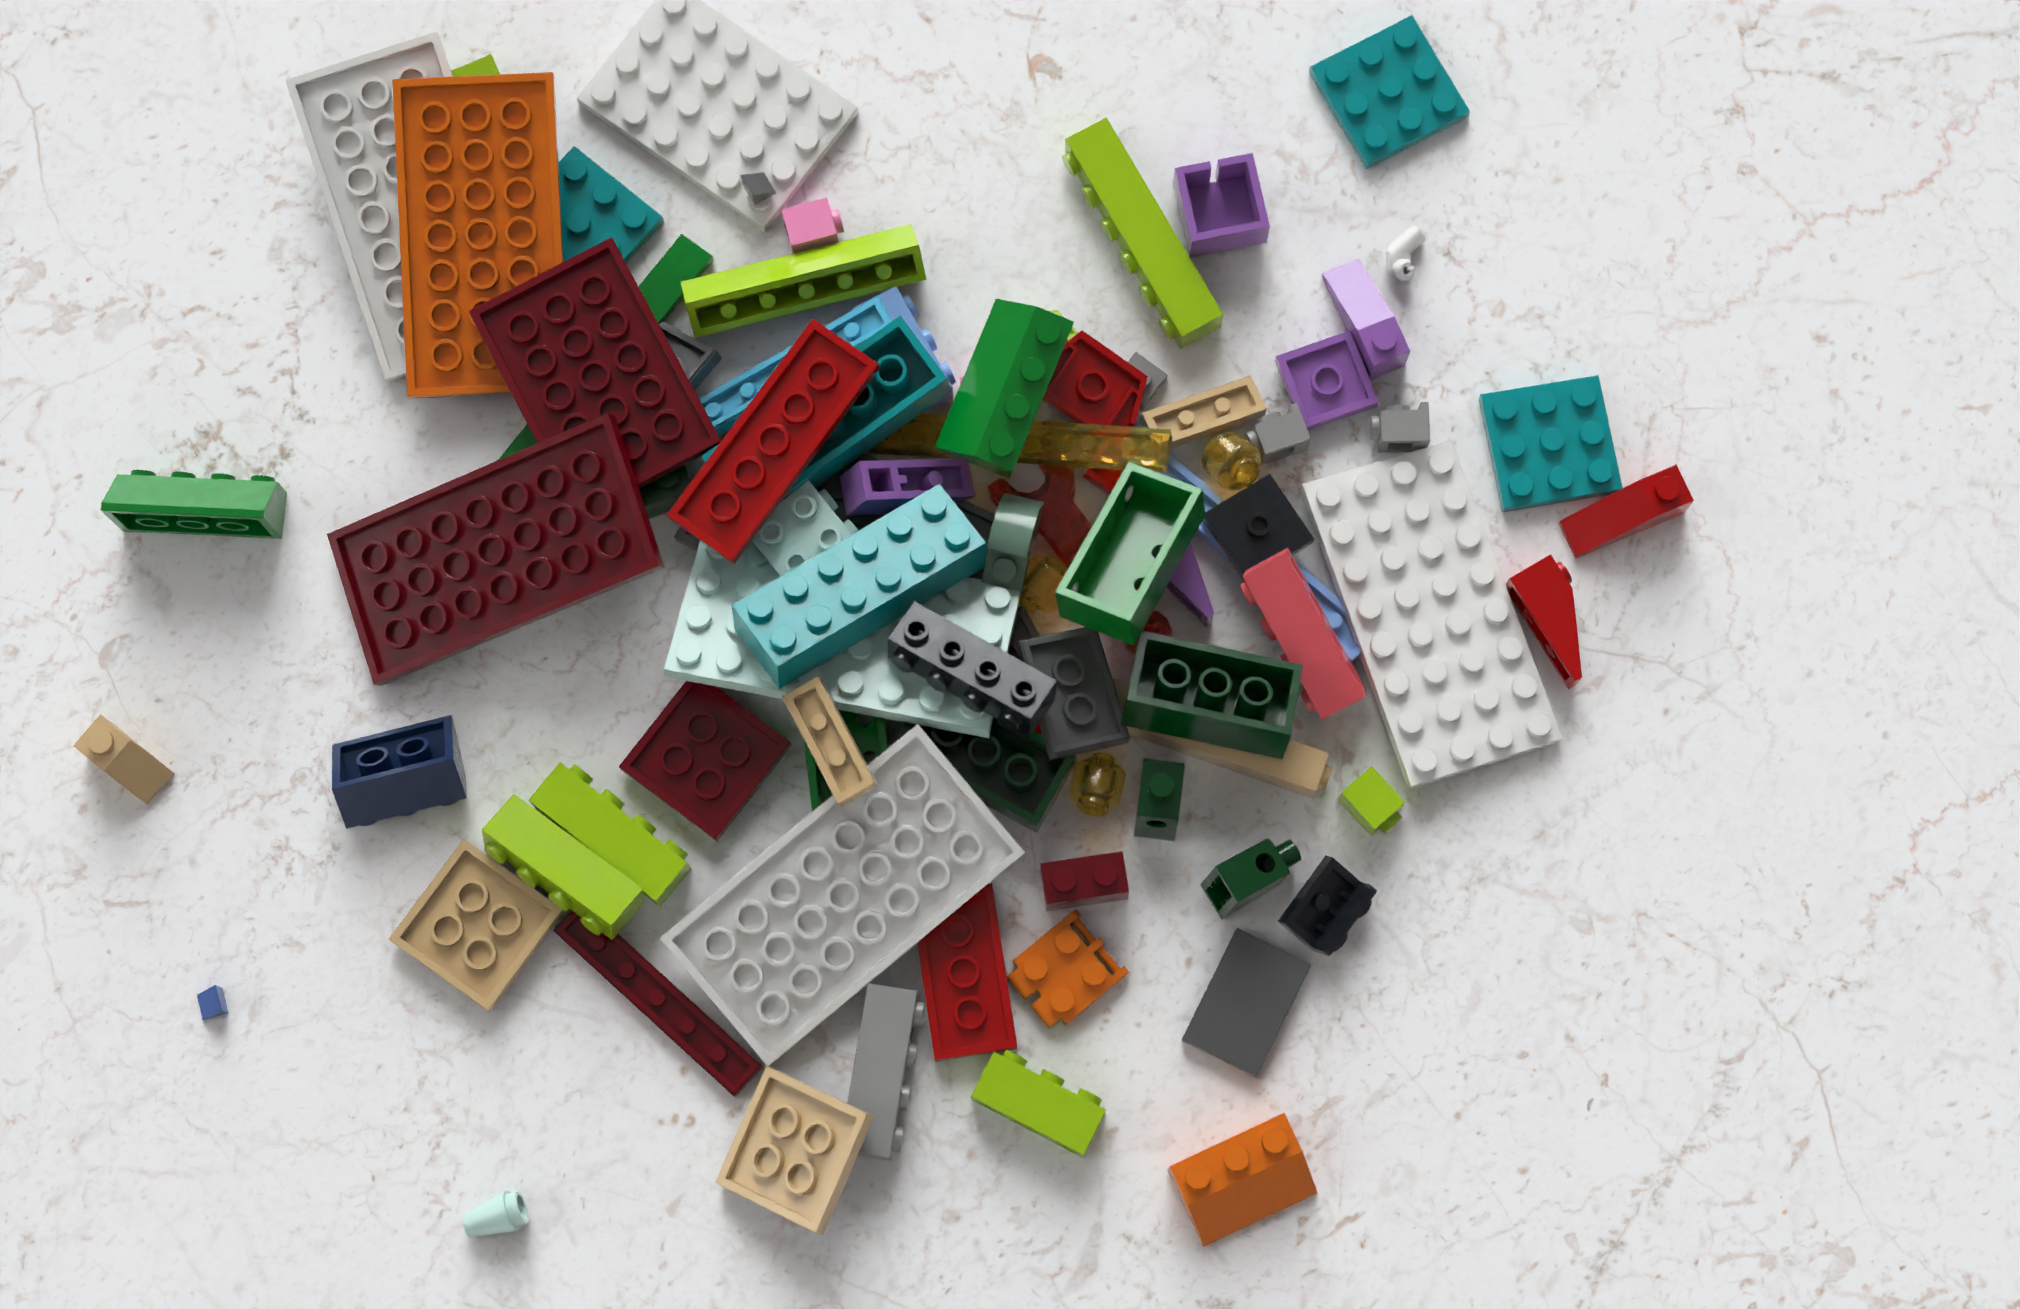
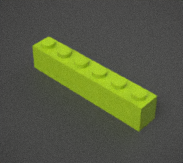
(1142, 233)
(803, 280)

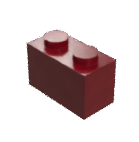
(1084, 881)

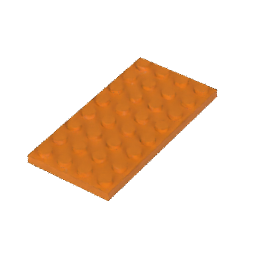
(472, 215)

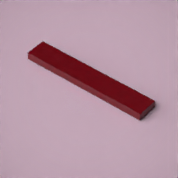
(663, 1004)

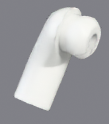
(1399, 254)

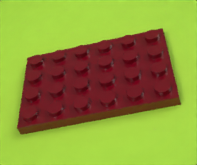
(589, 347)

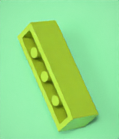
(610, 833)
(562, 867)

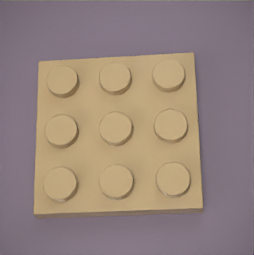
(476, 925)
(794, 1150)

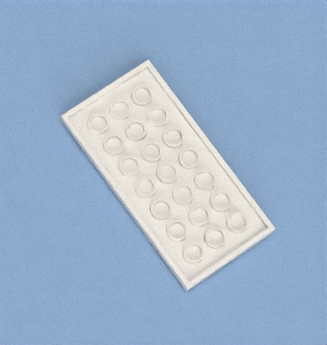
(351, 141)
(1430, 614)
(842, 896)

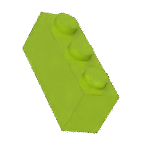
(1039, 1102)

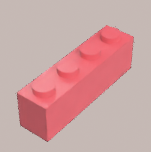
(1303, 633)

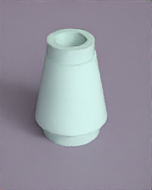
(498, 1215)

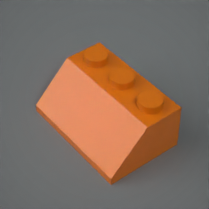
(1243, 1179)

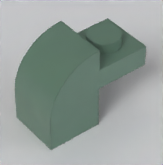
(1011, 541)

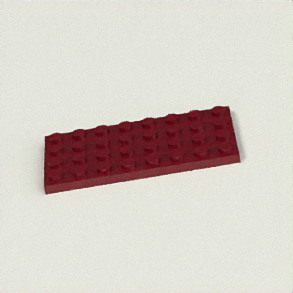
(495, 550)

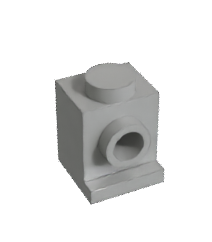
(1401, 428)
(1280, 435)

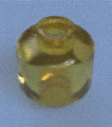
(1231, 461)
(1041, 583)
(1097, 784)

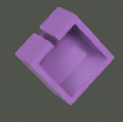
(1222, 212)

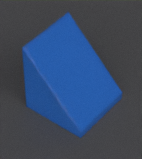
(212, 1002)

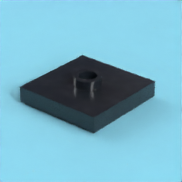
(1257, 525)

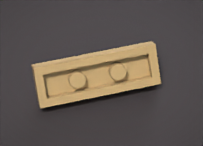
(1208, 411)
(829, 741)

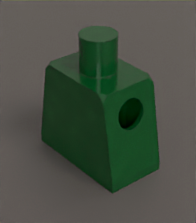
(1159, 799)
(1249, 875)

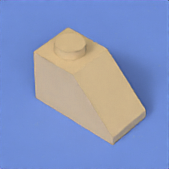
(123, 759)

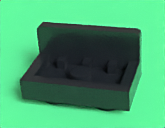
(1327, 907)

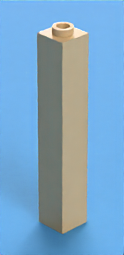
(1299, 771)

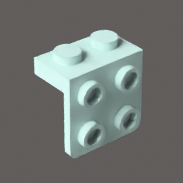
(801, 529)

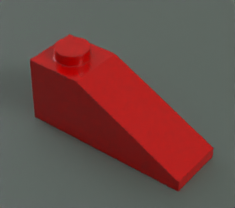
(1627, 511)
(1547, 606)

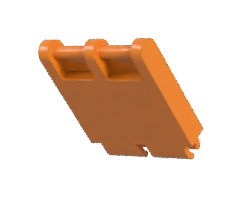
(1064, 972)

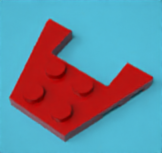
(1097, 389)

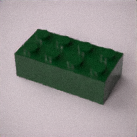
(1212, 695)
(1006, 770)

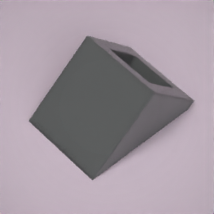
(757, 186)

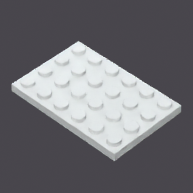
(717, 105)

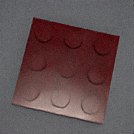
(705, 757)

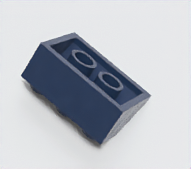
(398, 772)

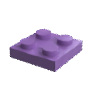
(1327, 380)

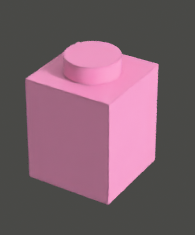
(812, 225)

